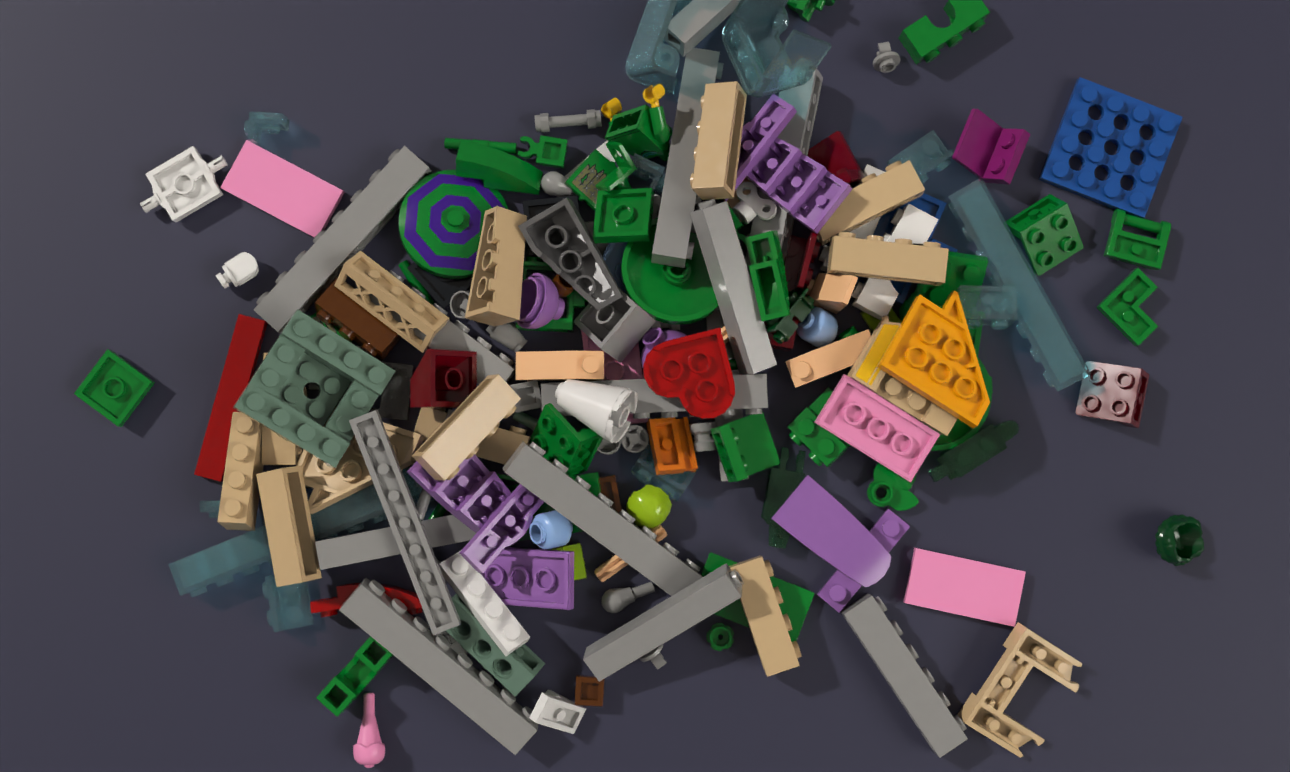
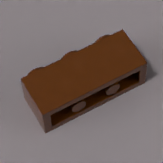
(355, 322)

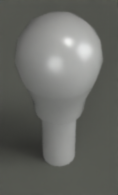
(553, 184)
(617, 599)

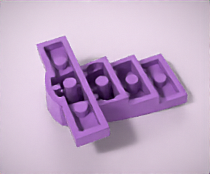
(784, 172)
(484, 506)
(840, 540)

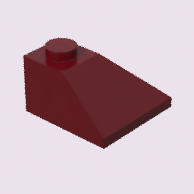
(443, 379)

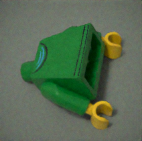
(641, 128)

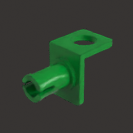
(618, 178)

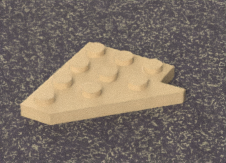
(351, 472)

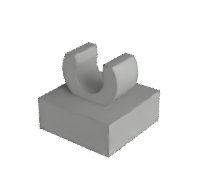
(529, 395)

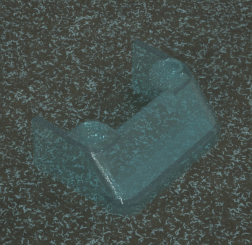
(758, 53)

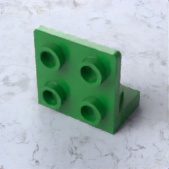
(1046, 233)
(563, 442)
(745, 447)

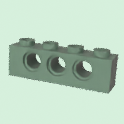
(512, 670)

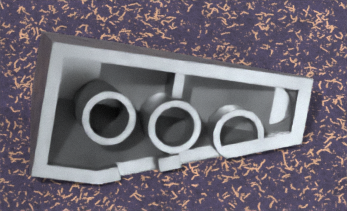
(568, 248)

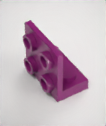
(989, 149)

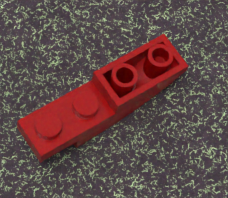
(329, 606)

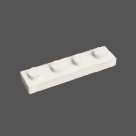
(484, 604)

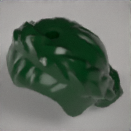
(1179, 539)

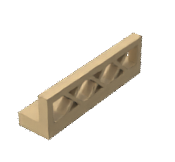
(392, 296)

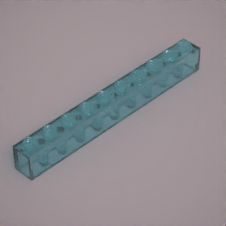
(252, 549)

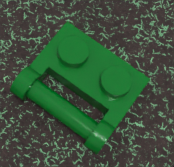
(1134, 247)

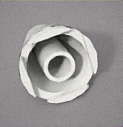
(598, 406)

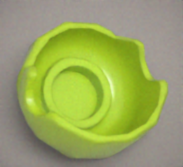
(649, 506)

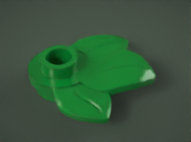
(895, 489)

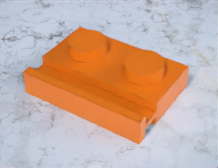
(671, 445)

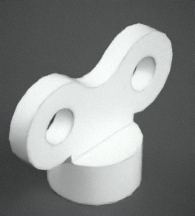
(752, 204)

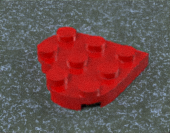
(694, 371)

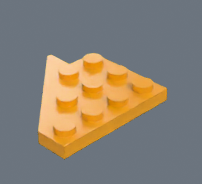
(939, 359)

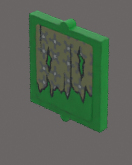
(588, 175)

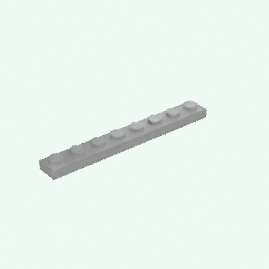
(405, 522)

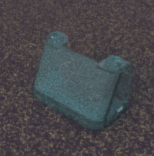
(649, 59)

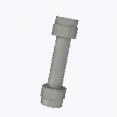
(544, 122)

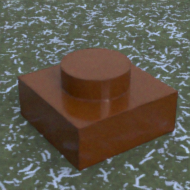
(589, 691)

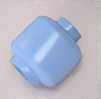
(818, 328)
(550, 530)

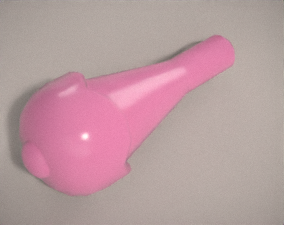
(369, 746)

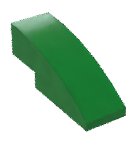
(497, 169)
(768, 275)

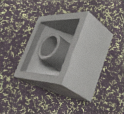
(616, 326)

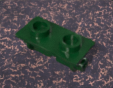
(799, 309)

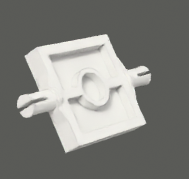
(184, 184)

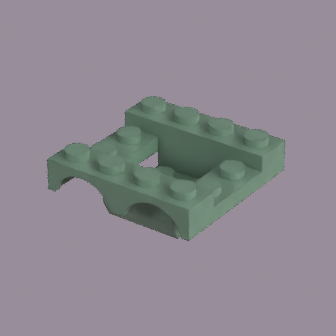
(319, 356)

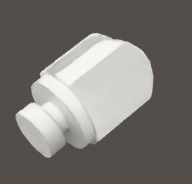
(238, 270)

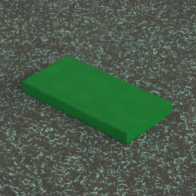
(795, 598)

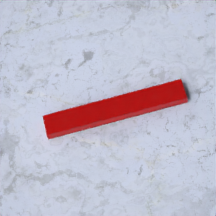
(235, 377)

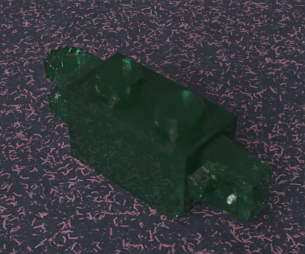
(974, 451)
(779, 487)

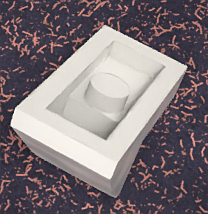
(557, 712)

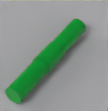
(510, 148)

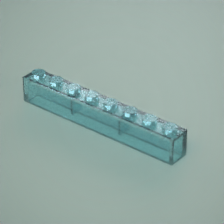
(1010, 267)

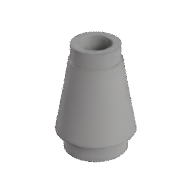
(508, 336)

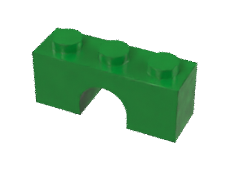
(925, 40)
(354, 677)

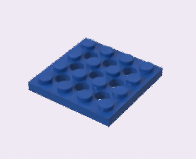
(1137, 115)

